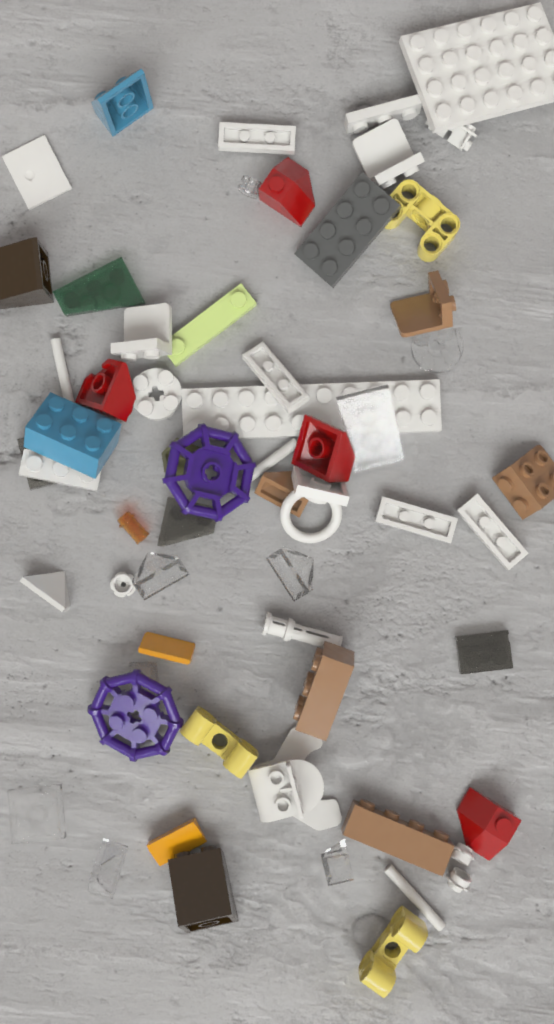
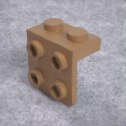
(426, 311)
(528, 482)

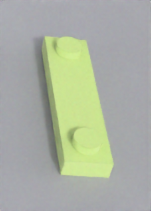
(210, 323)

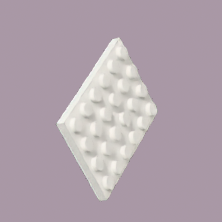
(482, 66)

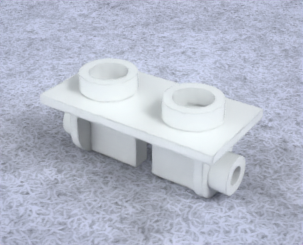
(460, 136)

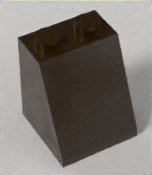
(25, 274)
(202, 889)

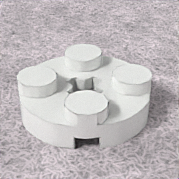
(164, 381)

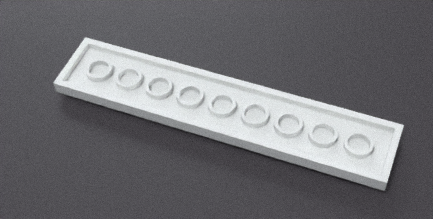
(258, 415)

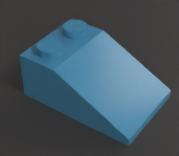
(123, 102)

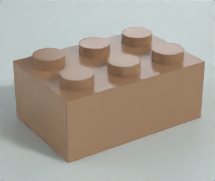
(323, 690)

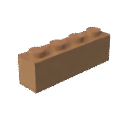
(398, 837)

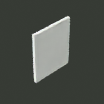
(36, 172)

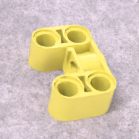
(428, 214)
(237, 753)
(379, 963)

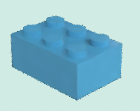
(72, 435)

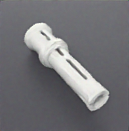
(289, 630)

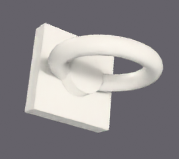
(318, 492)

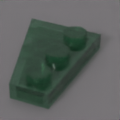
(100, 290)

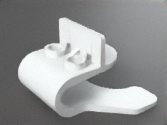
(293, 786)

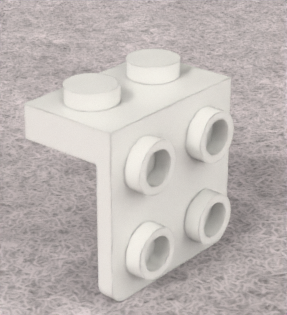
(386, 154)
(145, 333)

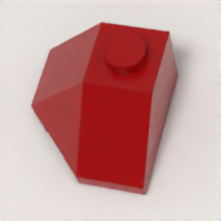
(289, 191)
(109, 391)
(485, 824)

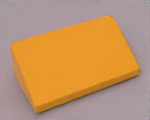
(167, 648)
(179, 839)

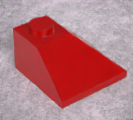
(323, 451)

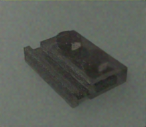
(483, 652)

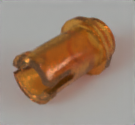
(133, 527)

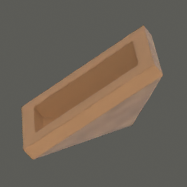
(276, 487)

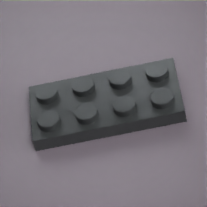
(348, 230)

